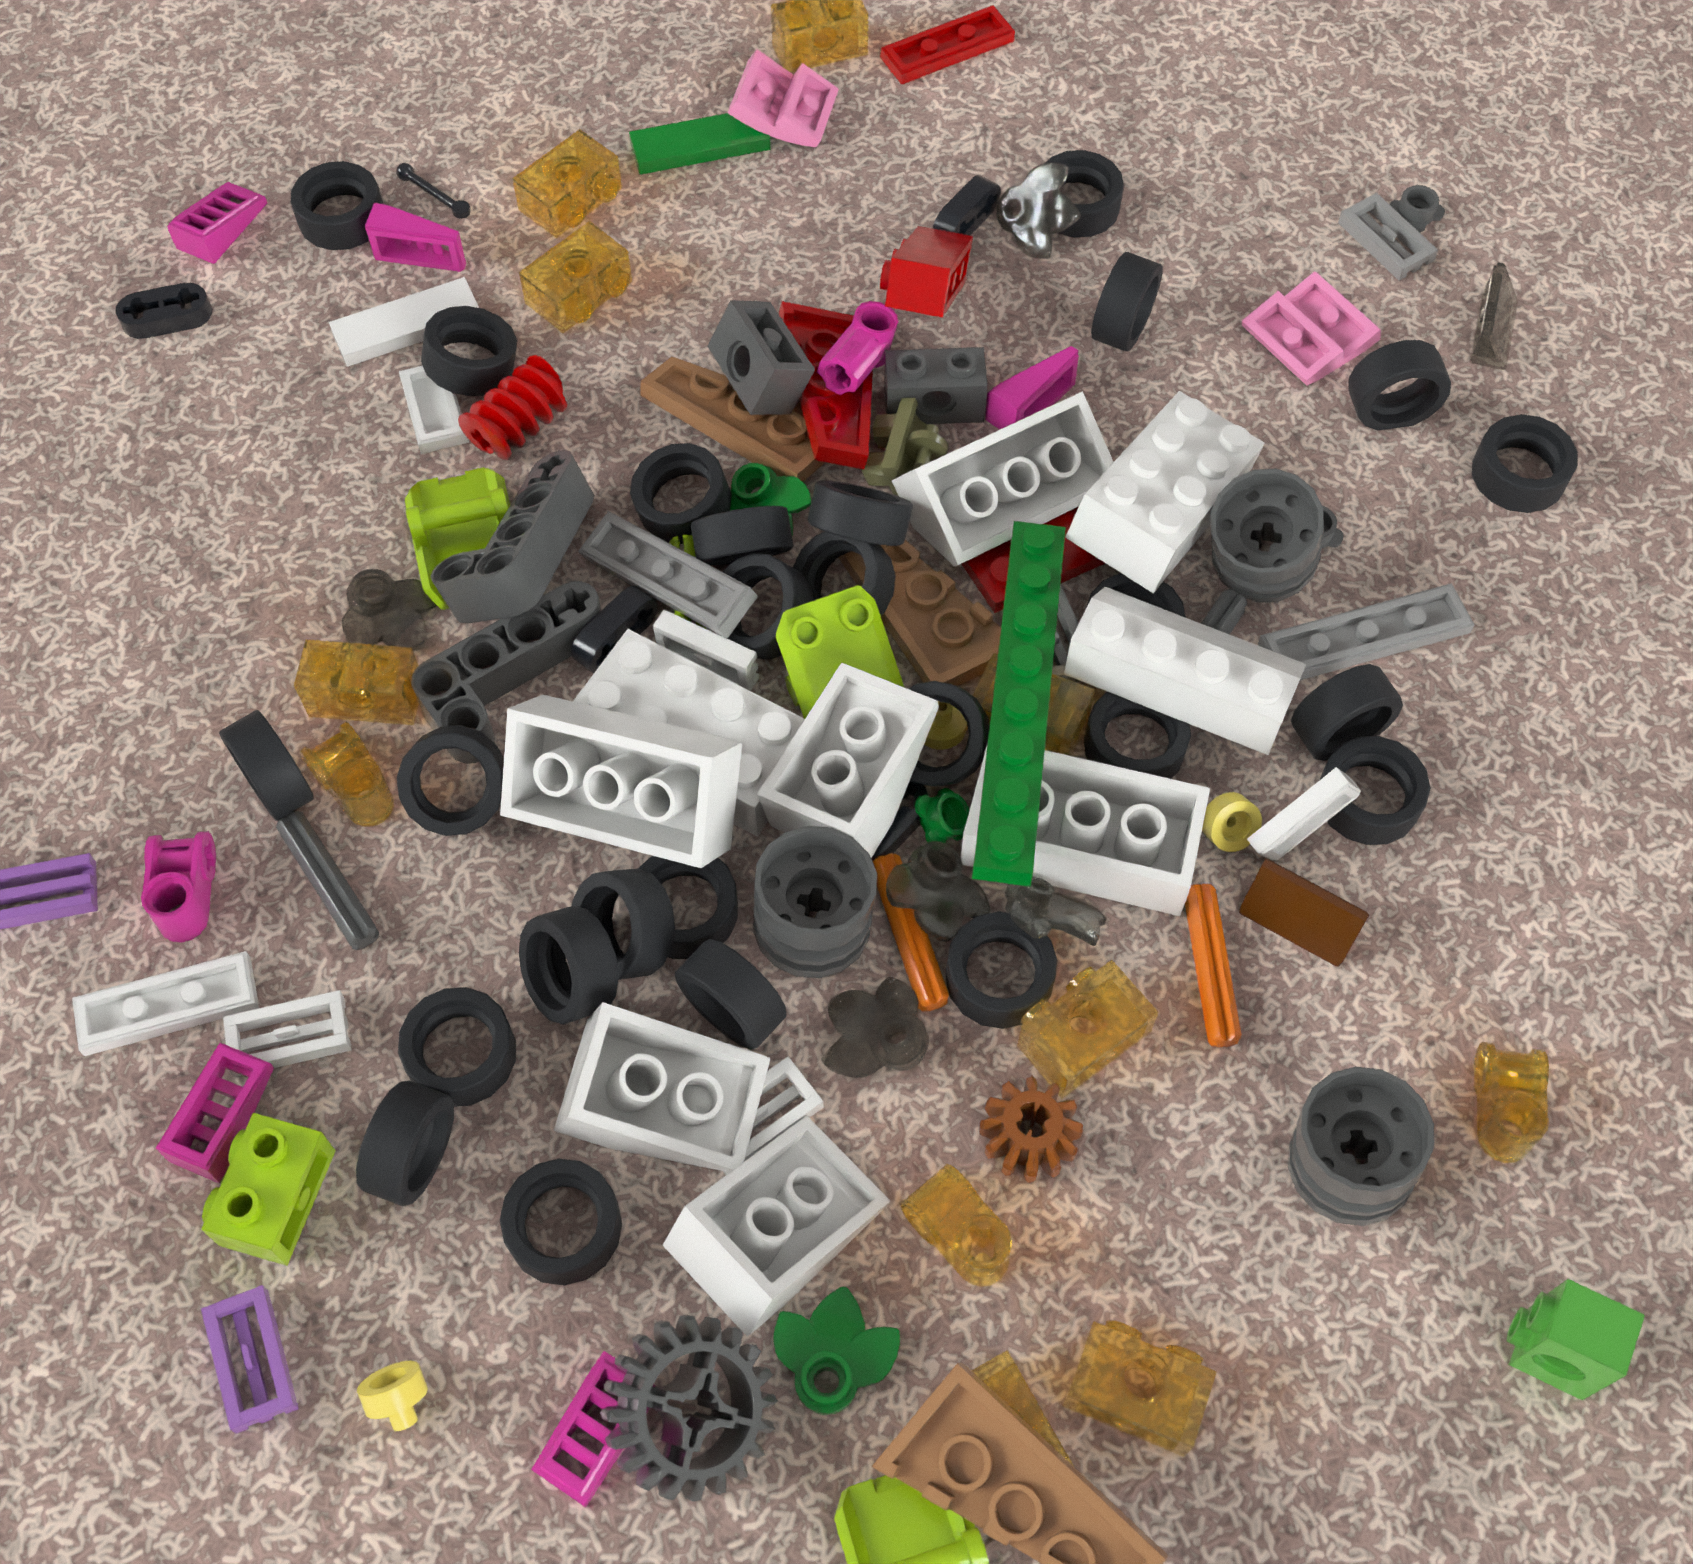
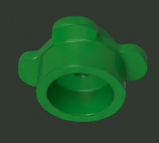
(942, 815)

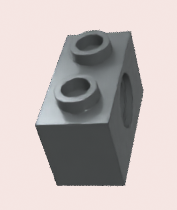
(760, 357)
(944, 381)

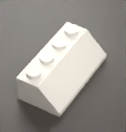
(1015, 474)
(1183, 669)

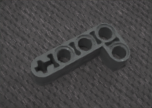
(524, 549)
(514, 660)

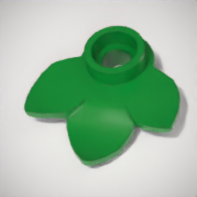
(774, 490)
(834, 1343)

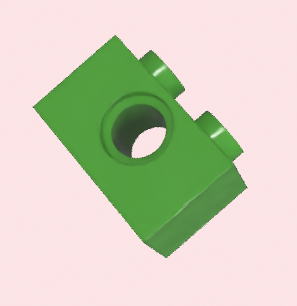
(1574, 1339)

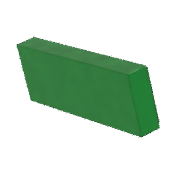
(694, 142)

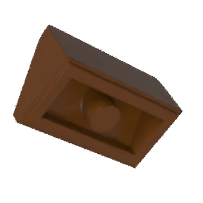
(1303, 912)

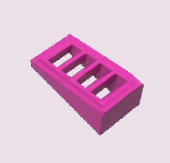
(207, 239)
(406, 239)
(1032, 389)
(187, 1122)
(576, 1416)

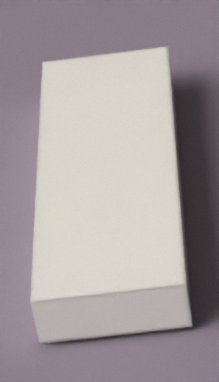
(396, 322)
(164, 1003)

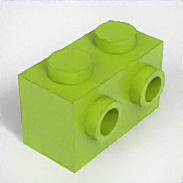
(267, 1188)

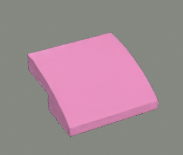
(783, 103)
(1312, 329)

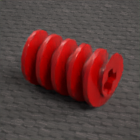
(514, 408)

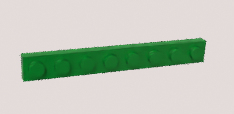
(1020, 707)

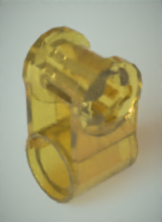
(346, 770)
(1514, 1090)
(952, 1218)

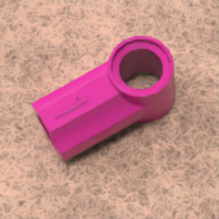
(859, 348)

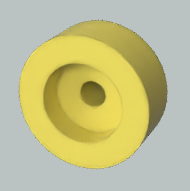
(947, 728)
(1231, 821)
(393, 1393)

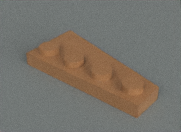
(715, 409)
(931, 620)
(1002, 1475)

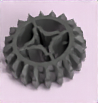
(685, 1432)

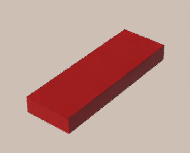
(947, 44)

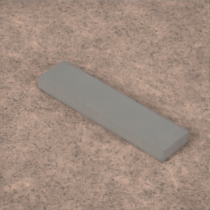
(668, 574)
(1373, 631)

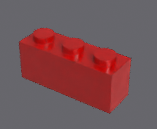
(926, 271)

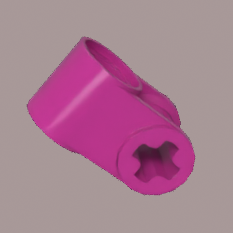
(175, 875)

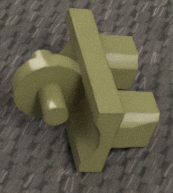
(907, 445)

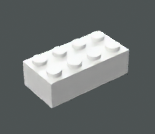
(1162, 490)
(669, 689)
(620, 779)
(1111, 832)

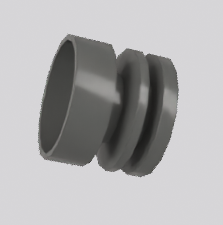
(1266, 508)
(817, 873)
(1382, 1124)

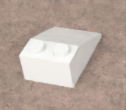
(850, 758)
(662, 1091)
(773, 1223)

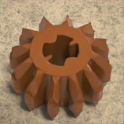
(1035, 1106)

